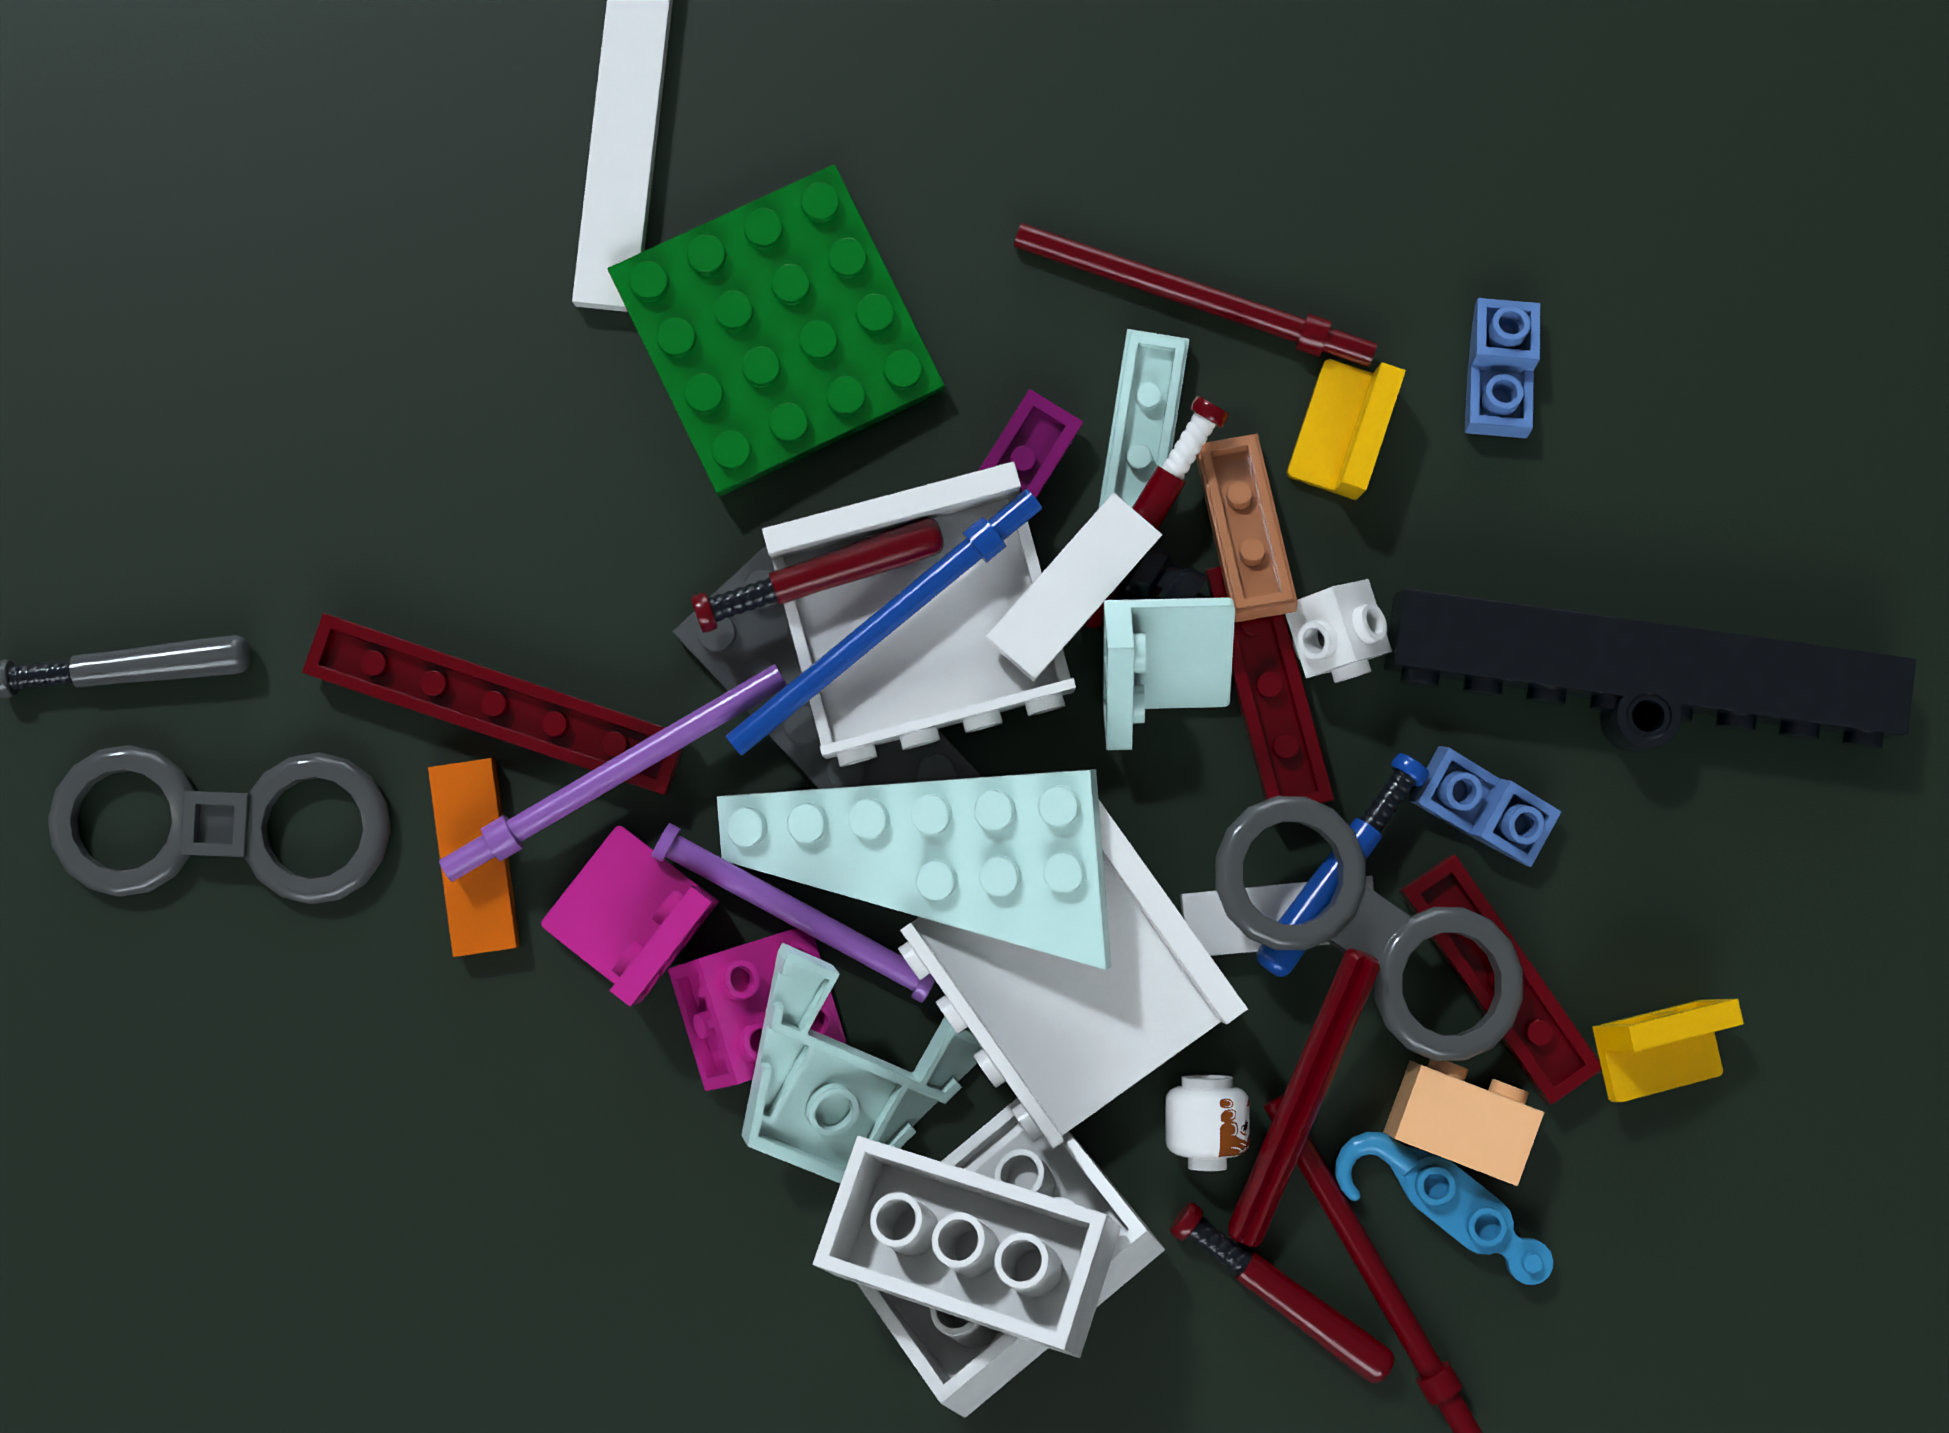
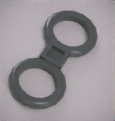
(218, 824)
(1372, 924)

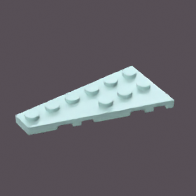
(972, 853)

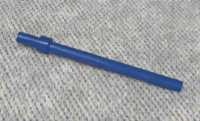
(981, 541)

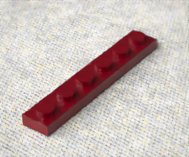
(481, 699)

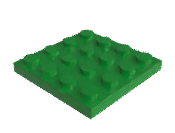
(776, 330)

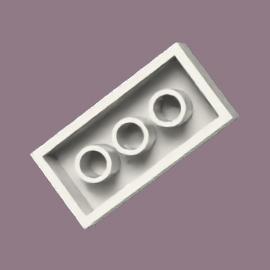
(968, 1245)

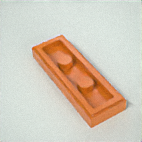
(482, 901)

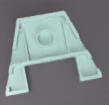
(820, 1094)

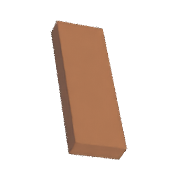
(1246, 528)

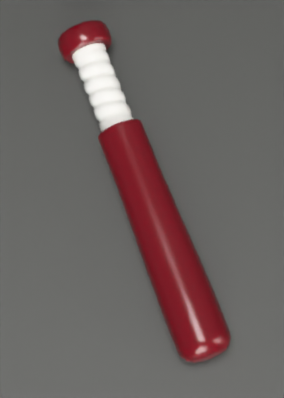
(1168, 480)

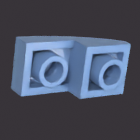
(1502, 368)
(1485, 806)

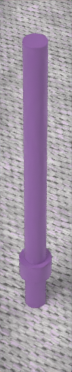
(505, 836)

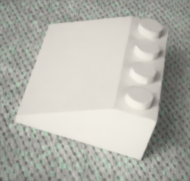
(970, 1361)

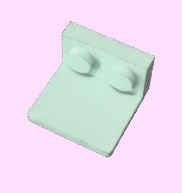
(1163, 658)

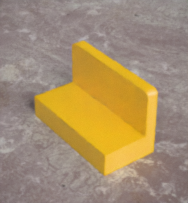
(1345, 427)
(1664, 1047)

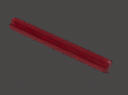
(1303, 1097)

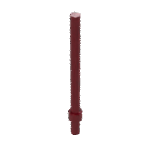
(1311, 334)
(1436, 1378)

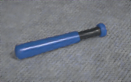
(1322, 884)

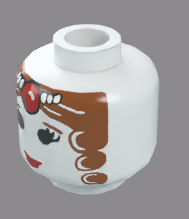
(1207, 1121)

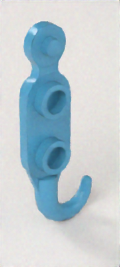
(1450, 1201)

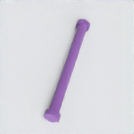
(790, 910)

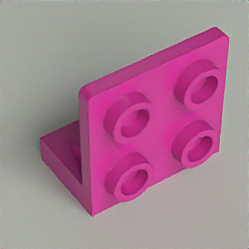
(629, 914)
(726, 1006)

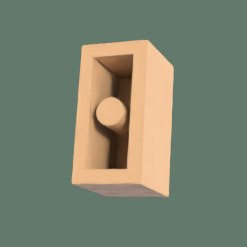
(1463, 1121)

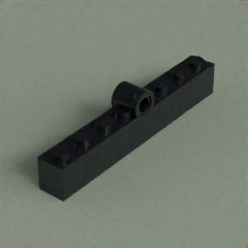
(1649, 665)

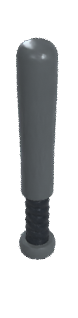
(142, 664)

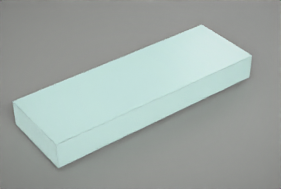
(1143, 412)

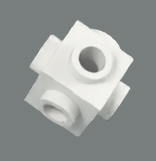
(1339, 631)

